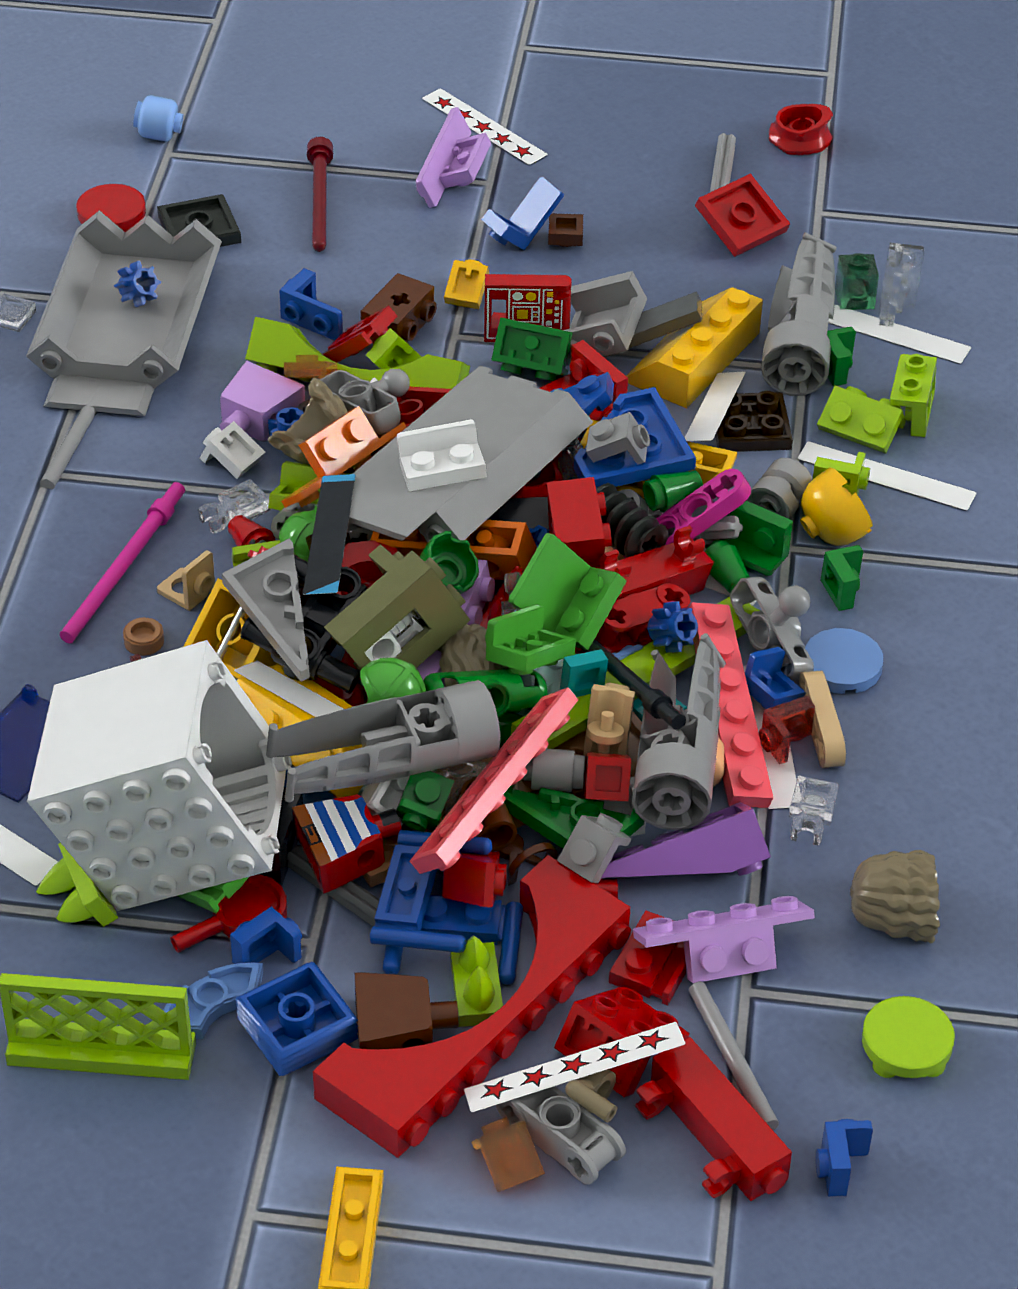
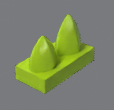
(84, 901)
(476, 982)

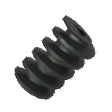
(630, 526)

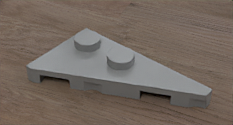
(271, 598)

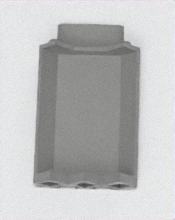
(110, 344)
(517, 435)

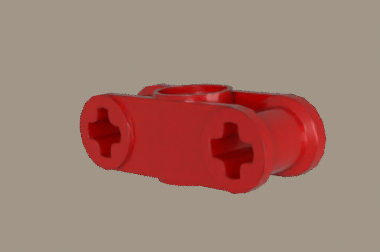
(630, 616)

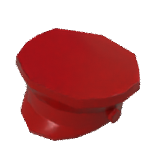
(801, 129)

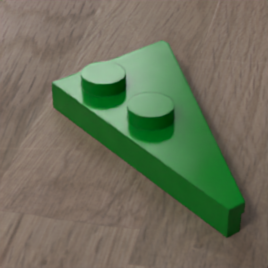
(557, 813)

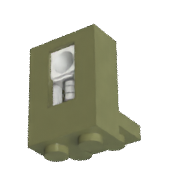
(381, 617)

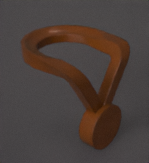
(516, 855)

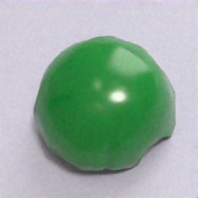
(454, 559)

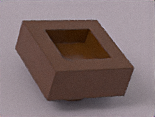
(565, 230)

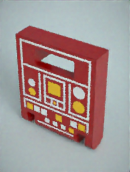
(529, 299)

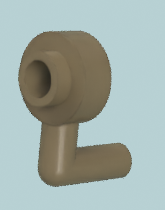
(592, 1093)

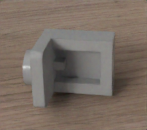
(616, 436)
(593, 846)

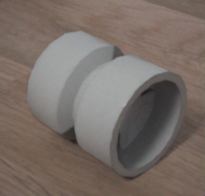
(781, 487)

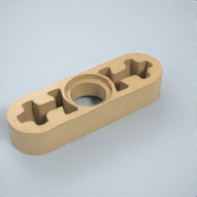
(826, 727)

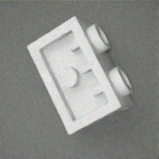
(440, 455)

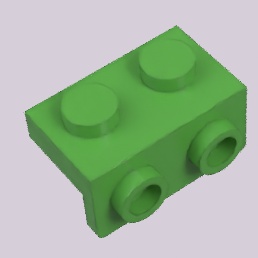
(523, 644)

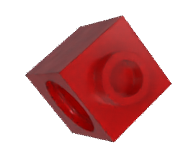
(607, 776)

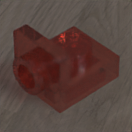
(786, 724)

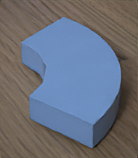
(218, 993)

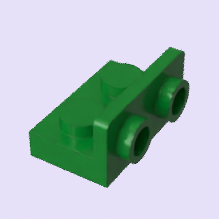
(531, 347)
(764, 538)

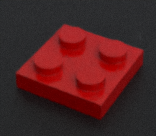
(742, 215)

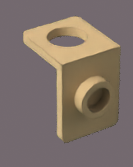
(197, 582)

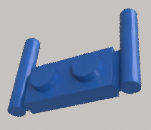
(407, 897)
(465, 919)

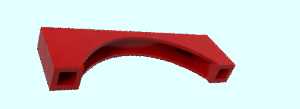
(405, 1090)

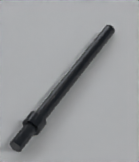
(653, 700)

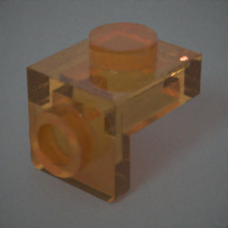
(308, 367)
(509, 1153)

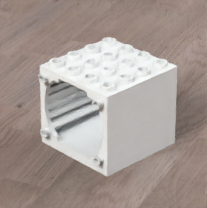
(159, 777)

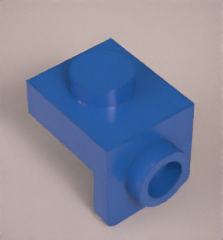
(767, 681)
(263, 936)
(840, 1141)

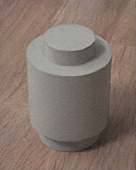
(556, 770)

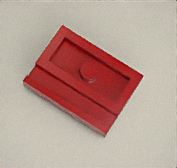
(361, 335)
(651, 969)

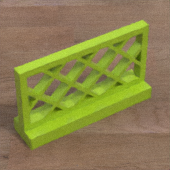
(92, 1043)

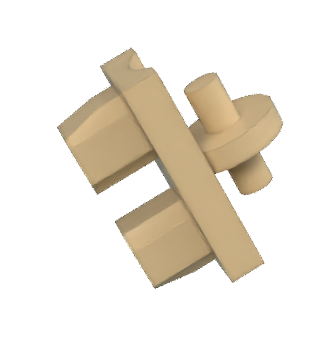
(609, 719)

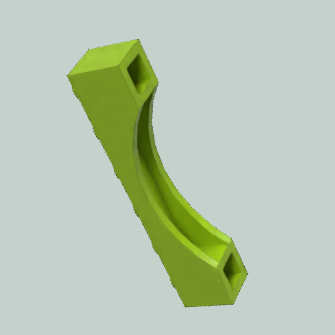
(280, 342)

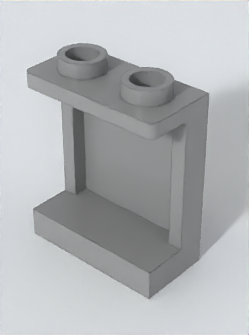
(606, 313)

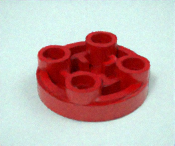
(117, 201)

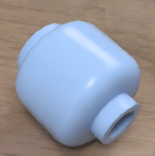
(157, 118)

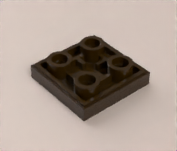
(755, 423)

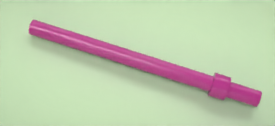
(158, 514)

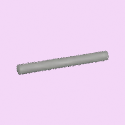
(69, 445)
(732, 1053)

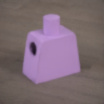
(257, 397)

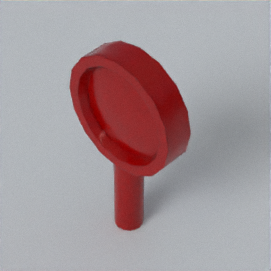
(245, 904)

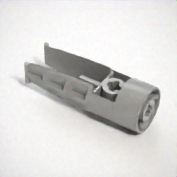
(797, 340)
(396, 738)
(679, 765)

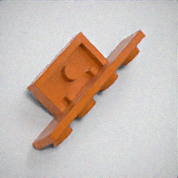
(337, 448)

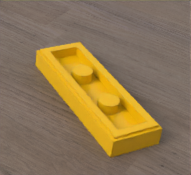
(351, 1229)

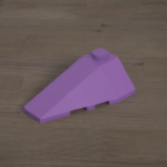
(719, 844)

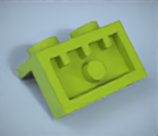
(915, 390)

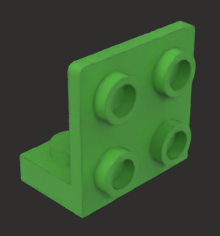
(569, 589)

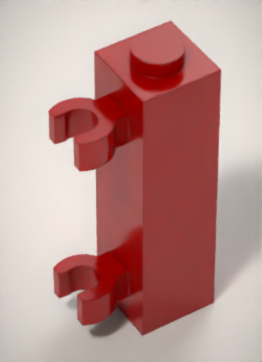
(676, 563)
(720, 1119)

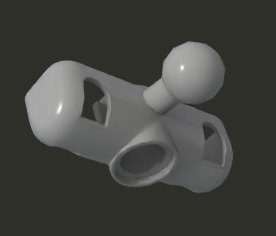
(371, 397)
(777, 622)

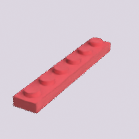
(744, 761)
(488, 789)

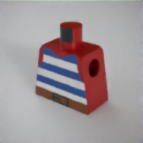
(343, 838)

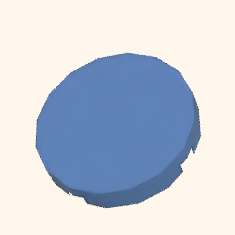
(846, 658)

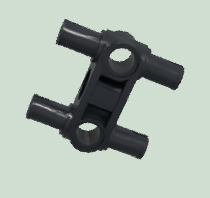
(316, 614)

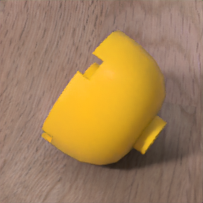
(833, 511)

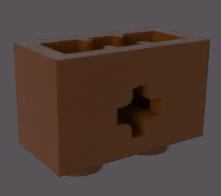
(409, 300)

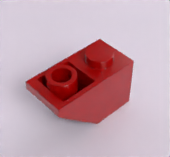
(475, 879)

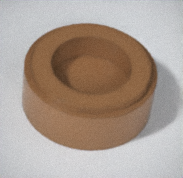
(143, 636)

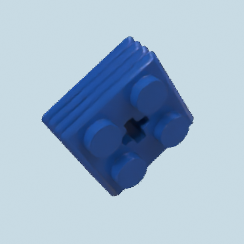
(296, 1018)

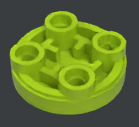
(908, 1038)

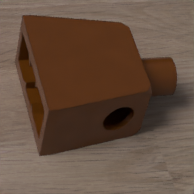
(398, 1011)

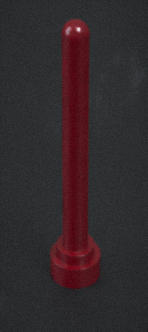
(319, 155)

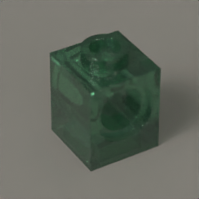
(856, 281)

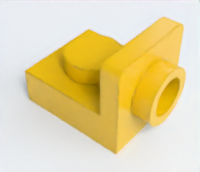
(466, 283)

